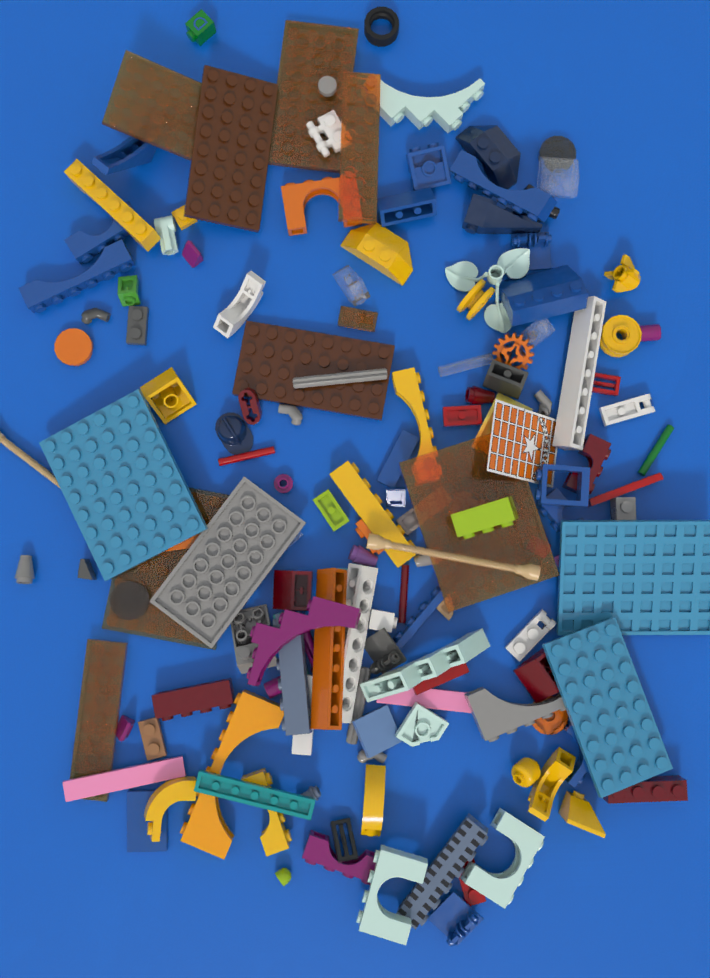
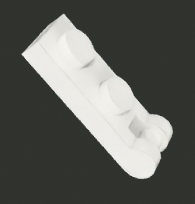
(626, 410)
(530, 635)

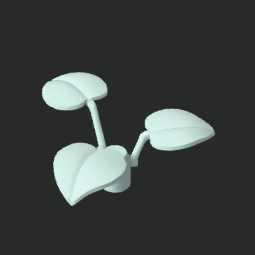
(464, 275)

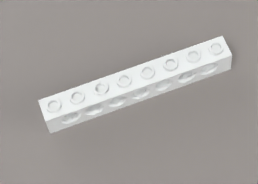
(359, 594)

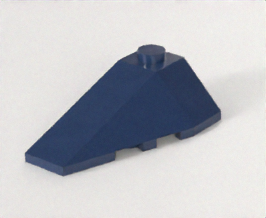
(487, 218)

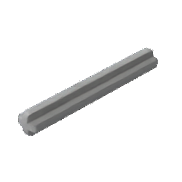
(360, 699)

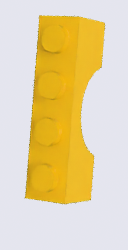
(275, 836)

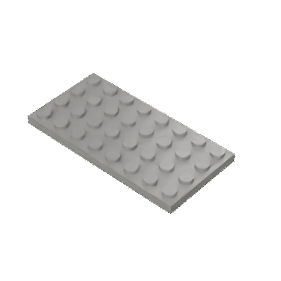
(227, 562)

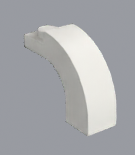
(242, 306)

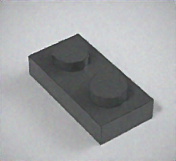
(137, 325)

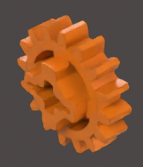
(520, 355)

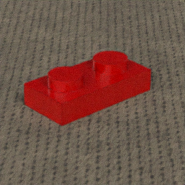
(462, 415)

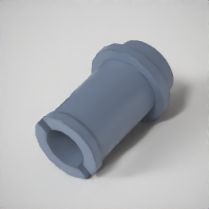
(313, 792)

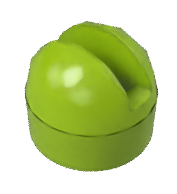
(283, 876)

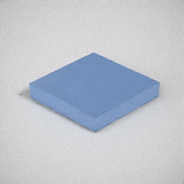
(376, 731)

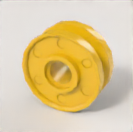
(475, 299)
(627, 328)

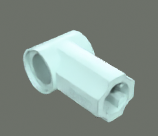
(166, 230)

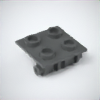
(383, 652)

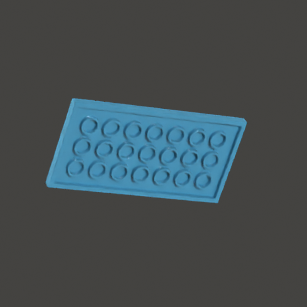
(607, 707)

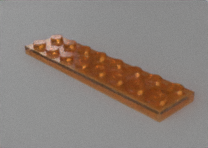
(359, 147)
(99, 709)

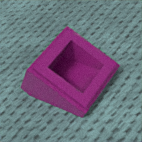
(192, 254)
(124, 727)

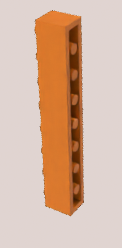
(328, 656)

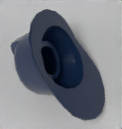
(234, 433)

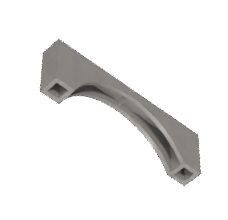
(499, 716)

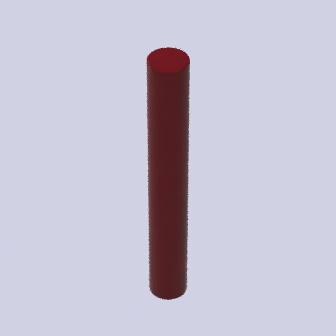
(403, 594)

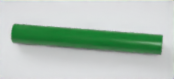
(656, 449)

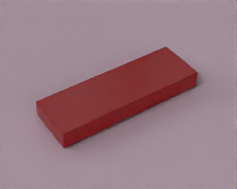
(446, 676)

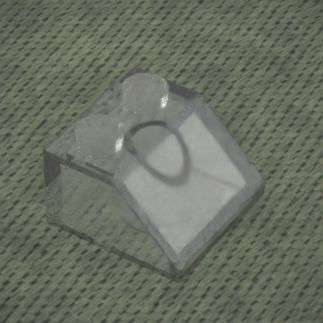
(558, 177)

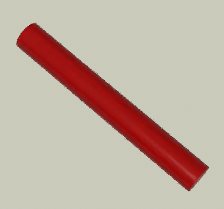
(246, 456)

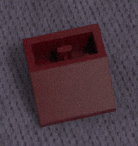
(292, 589)
(537, 676)

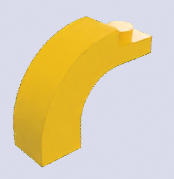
(552, 775)
(165, 795)
(373, 800)

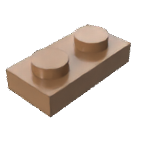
(152, 738)

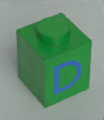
(200, 28)

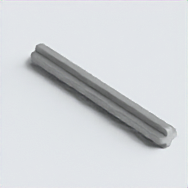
(340, 378)

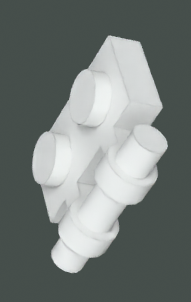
(331, 127)

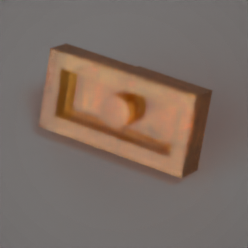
(357, 319)

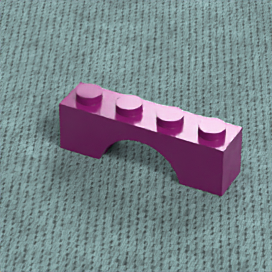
(319, 851)

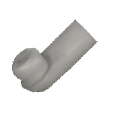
(293, 412)

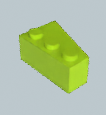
(485, 517)

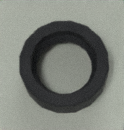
(381, 13)

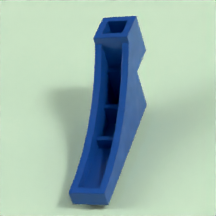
(124, 156)

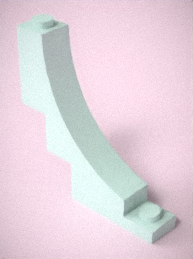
(426, 667)

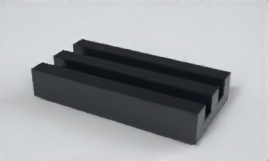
(347, 857)

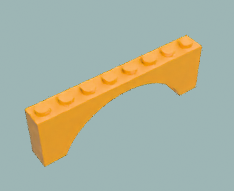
(206, 824)

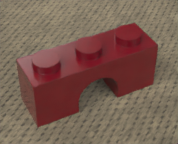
(596, 451)

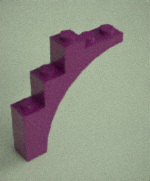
(292, 624)

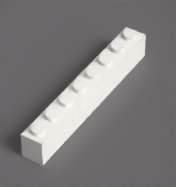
(579, 375)

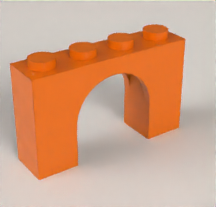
(296, 197)

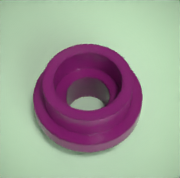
(287, 488)

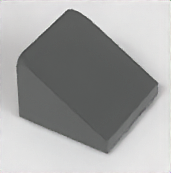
(86, 570)

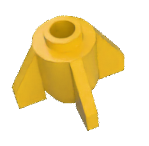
(624, 276)

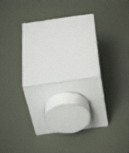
(382, 619)

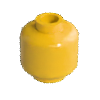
(526, 772)

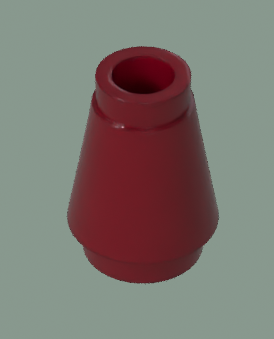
(479, 396)

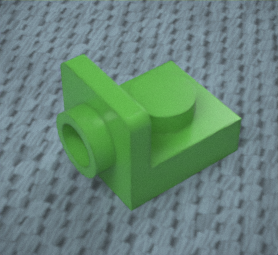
(128, 290)

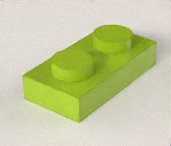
(331, 510)

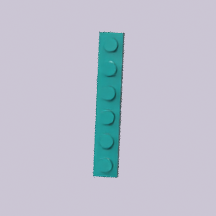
(254, 794)

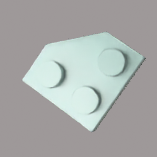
(421, 726)

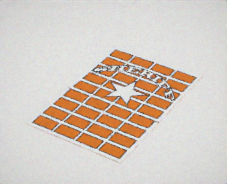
(521, 443)

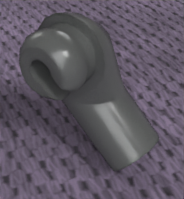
(93, 313)

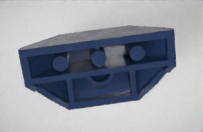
(494, 151)

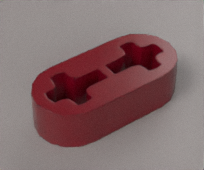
(254, 404)

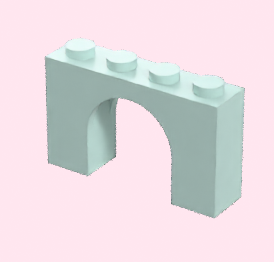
(501, 886)
(374, 917)

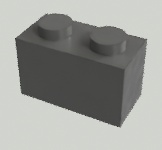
(505, 379)

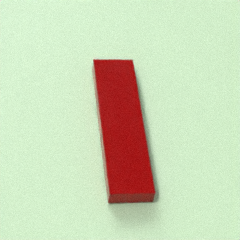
(625, 489)

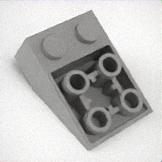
(241, 631)

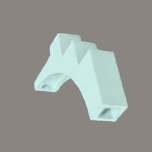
(422, 110)

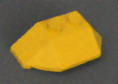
(381, 251)

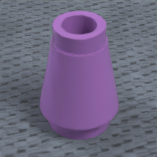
(362, 556)

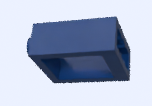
(582, 485)

